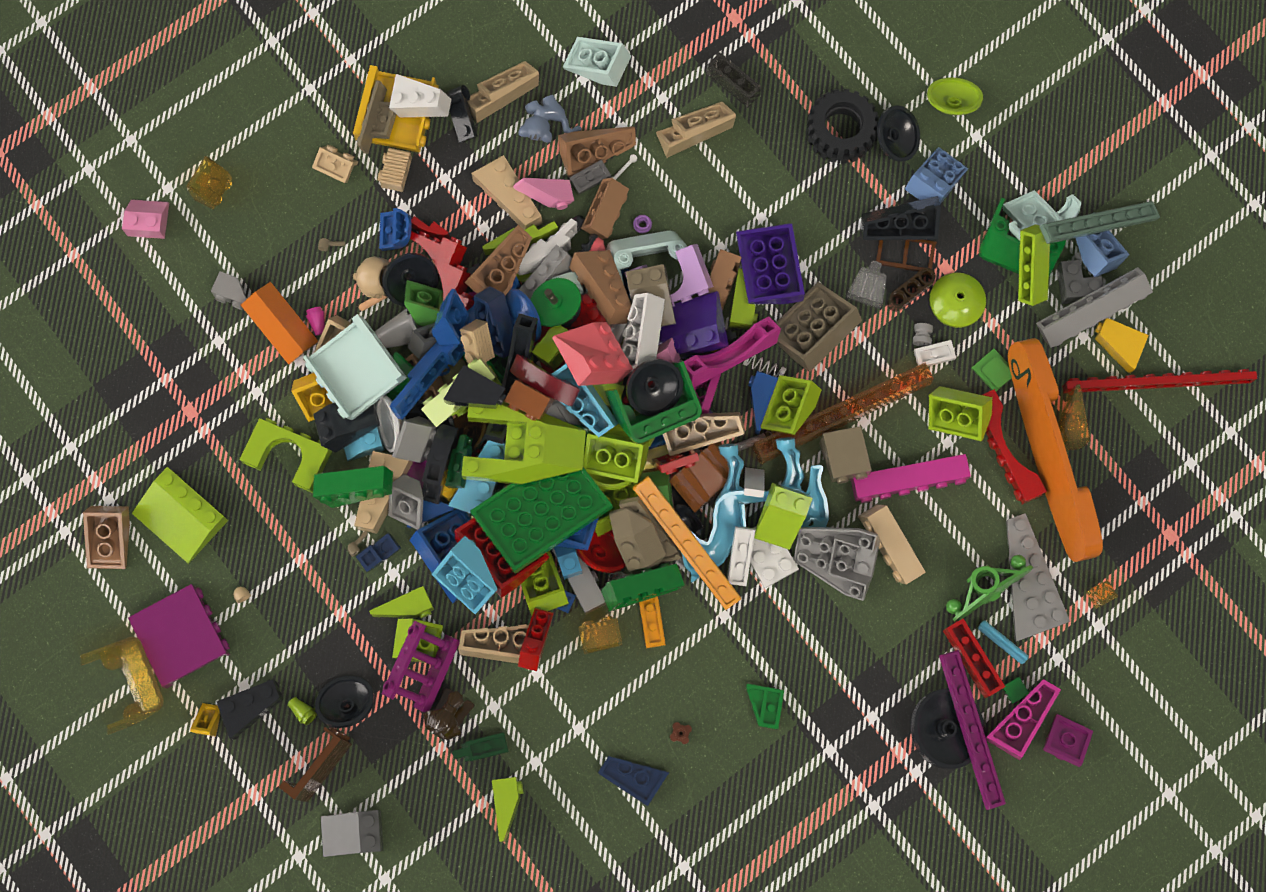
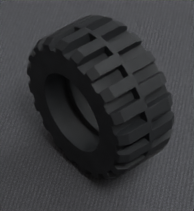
(848, 104)

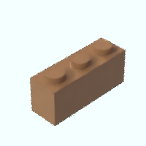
(605, 208)

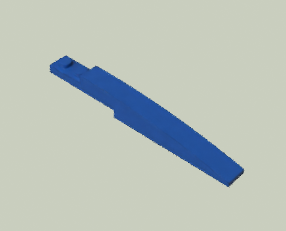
(429, 369)

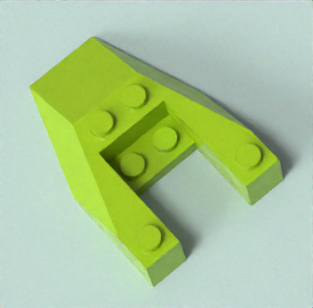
(531, 449)

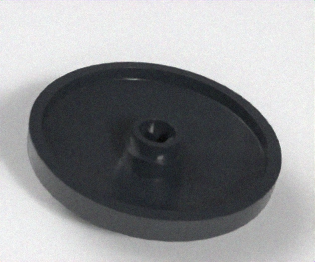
(938, 731)

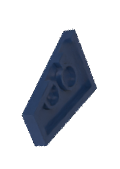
(634, 779)

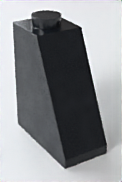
(474, 390)

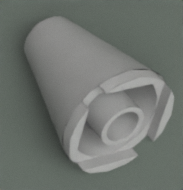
(397, 330)

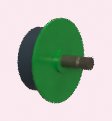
(557, 302)

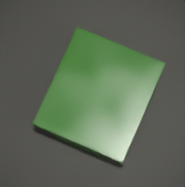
(993, 370)

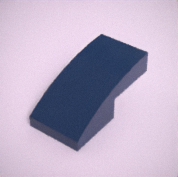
(378, 553)

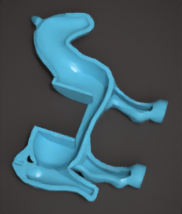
(730, 507)

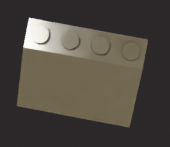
(816, 326)

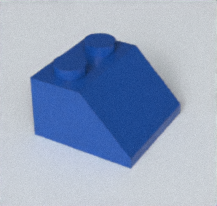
(450, 320)

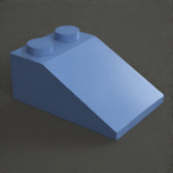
(1101, 252)

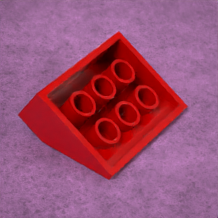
(500, 571)

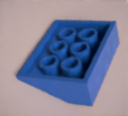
(437, 540)

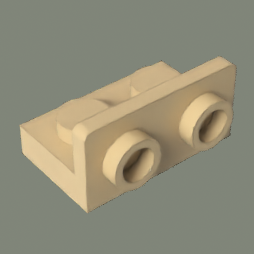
(334, 163)

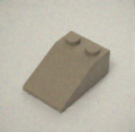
(653, 281)

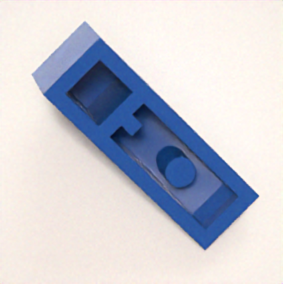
(761, 392)

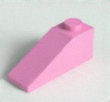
(549, 192)

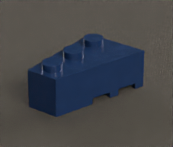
(492, 307)

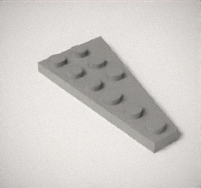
(1034, 596)

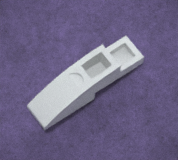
(539, 250)

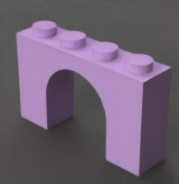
(695, 274)

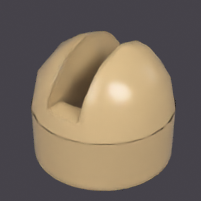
(241, 594)

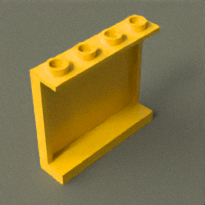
(406, 131)

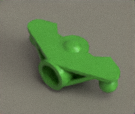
(987, 595)

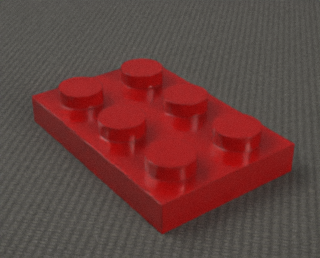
(668, 464)

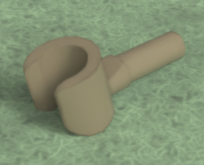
(325, 243)
(353, 547)

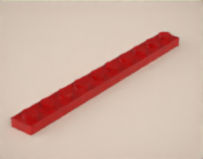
(1165, 381)

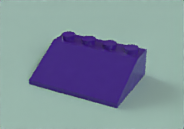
(770, 265)
(697, 326)

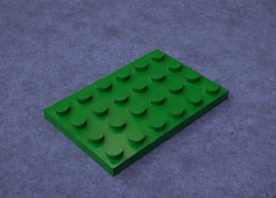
(539, 515)

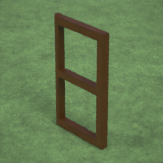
(903, 265)

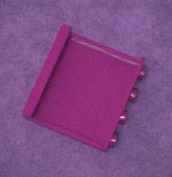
(179, 635)

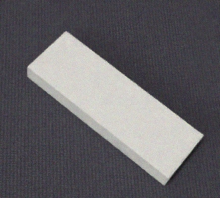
(754, 482)
(740, 555)

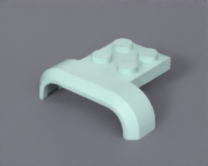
(1033, 210)

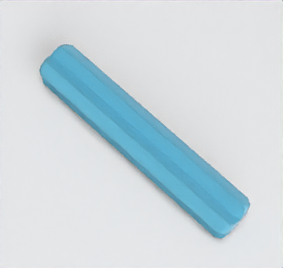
(1003, 642)

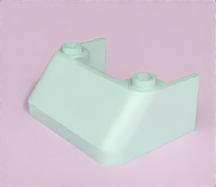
(625, 249)

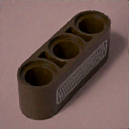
(915, 282)

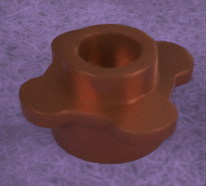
(681, 738)

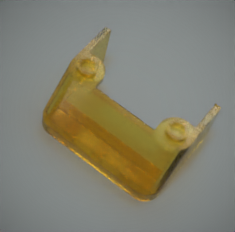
(139, 676)

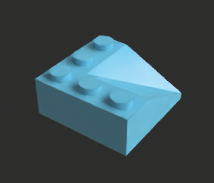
(466, 575)

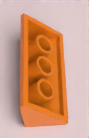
(279, 322)

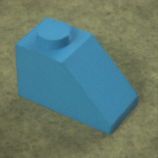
(568, 562)

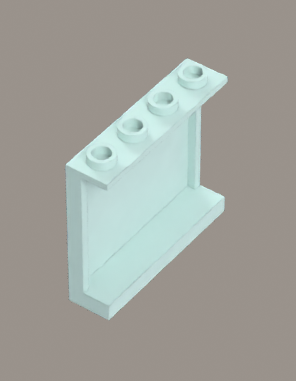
(355, 369)

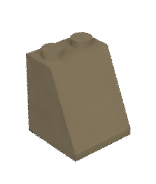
(845, 455)

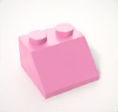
(145, 219)

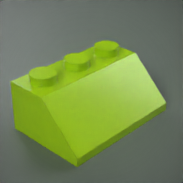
(959, 413)
(615, 457)

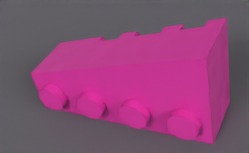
(1022, 724)

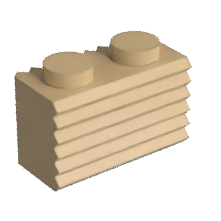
(395, 169)
(477, 341)

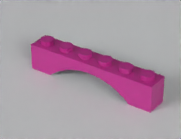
(755, 340)

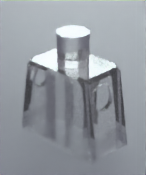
(869, 286)

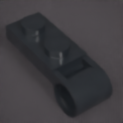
(461, 113)

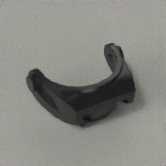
(682, 511)

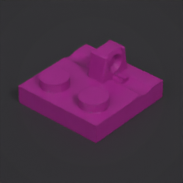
(1068, 740)

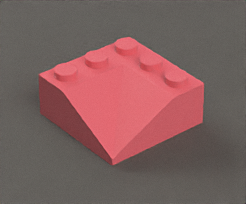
(593, 354)

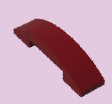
(544, 381)

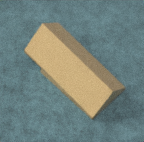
(502, 90)
(695, 128)

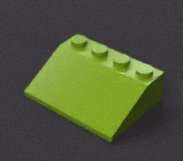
(178, 515)

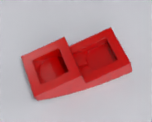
(433, 230)

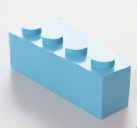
(588, 405)
(478, 491)

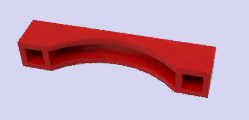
(1026, 483)

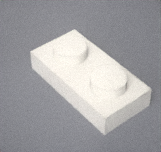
(935, 353)

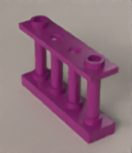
(435, 675)

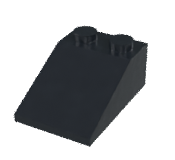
(339, 432)

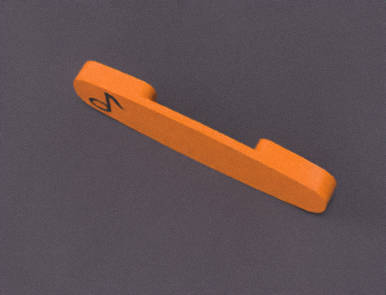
(1070, 506)

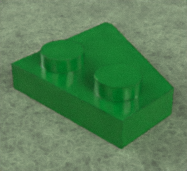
(766, 705)

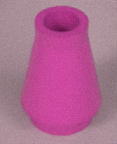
(316, 319)

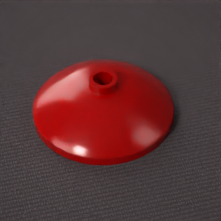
(603, 554)

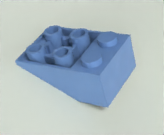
(936, 176)

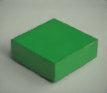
(1015, 690)

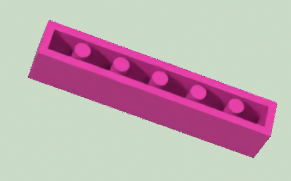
(912, 477)

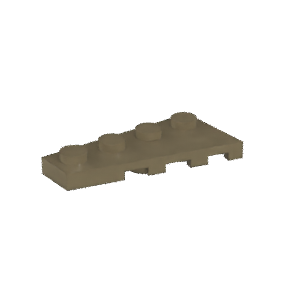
(638, 506)

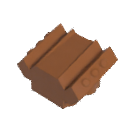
(704, 480)

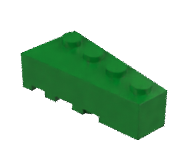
(352, 485)
(642, 586)

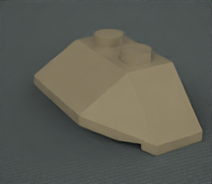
(636, 540)

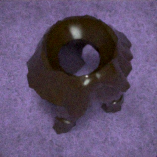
(445, 718)

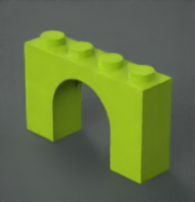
(268, 435)

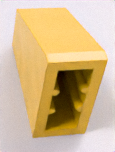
(1121, 342)

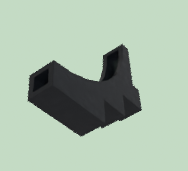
(522, 343)

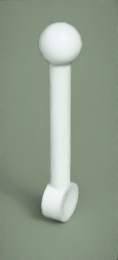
(633, 158)

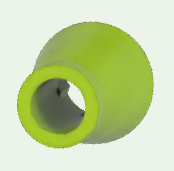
(302, 711)

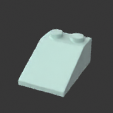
(598, 60)

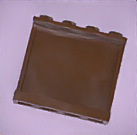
(320, 768)

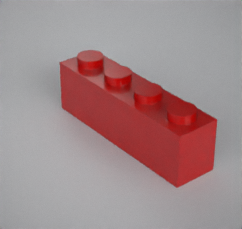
(974, 658)

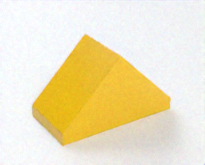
(206, 720)

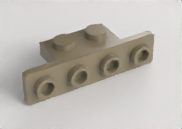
(378, 119)

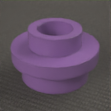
(645, 219)

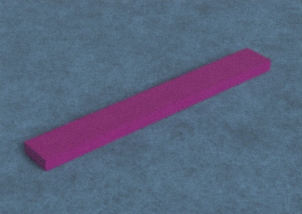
(972, 730)

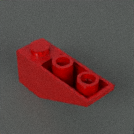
(535, 640)

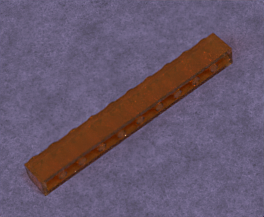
(848, 410)

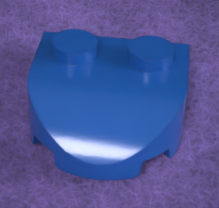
(394, 229)

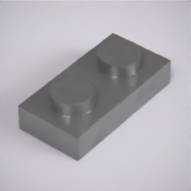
(589, 177)

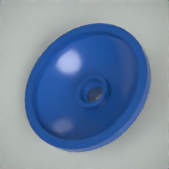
(518, 304)

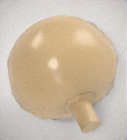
(370, 276)

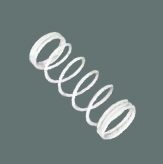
(783, 369)

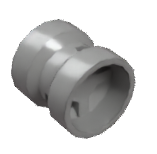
(922, 336)

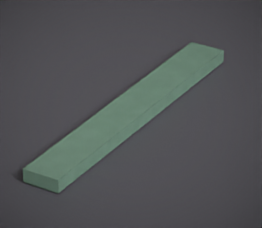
(1099, 222)

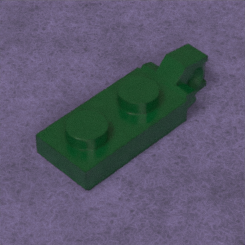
(454, 474)
(482, 748)

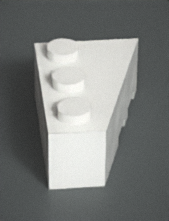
(418, 99)

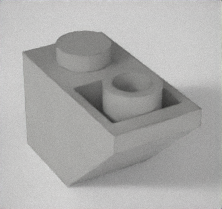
(228, 289)

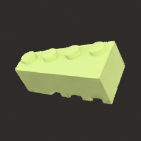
(437, 409)

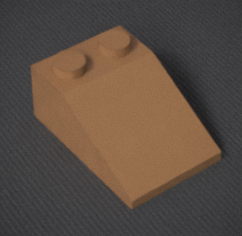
(106, 536)

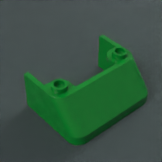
(1004, 249)
(643, 427)

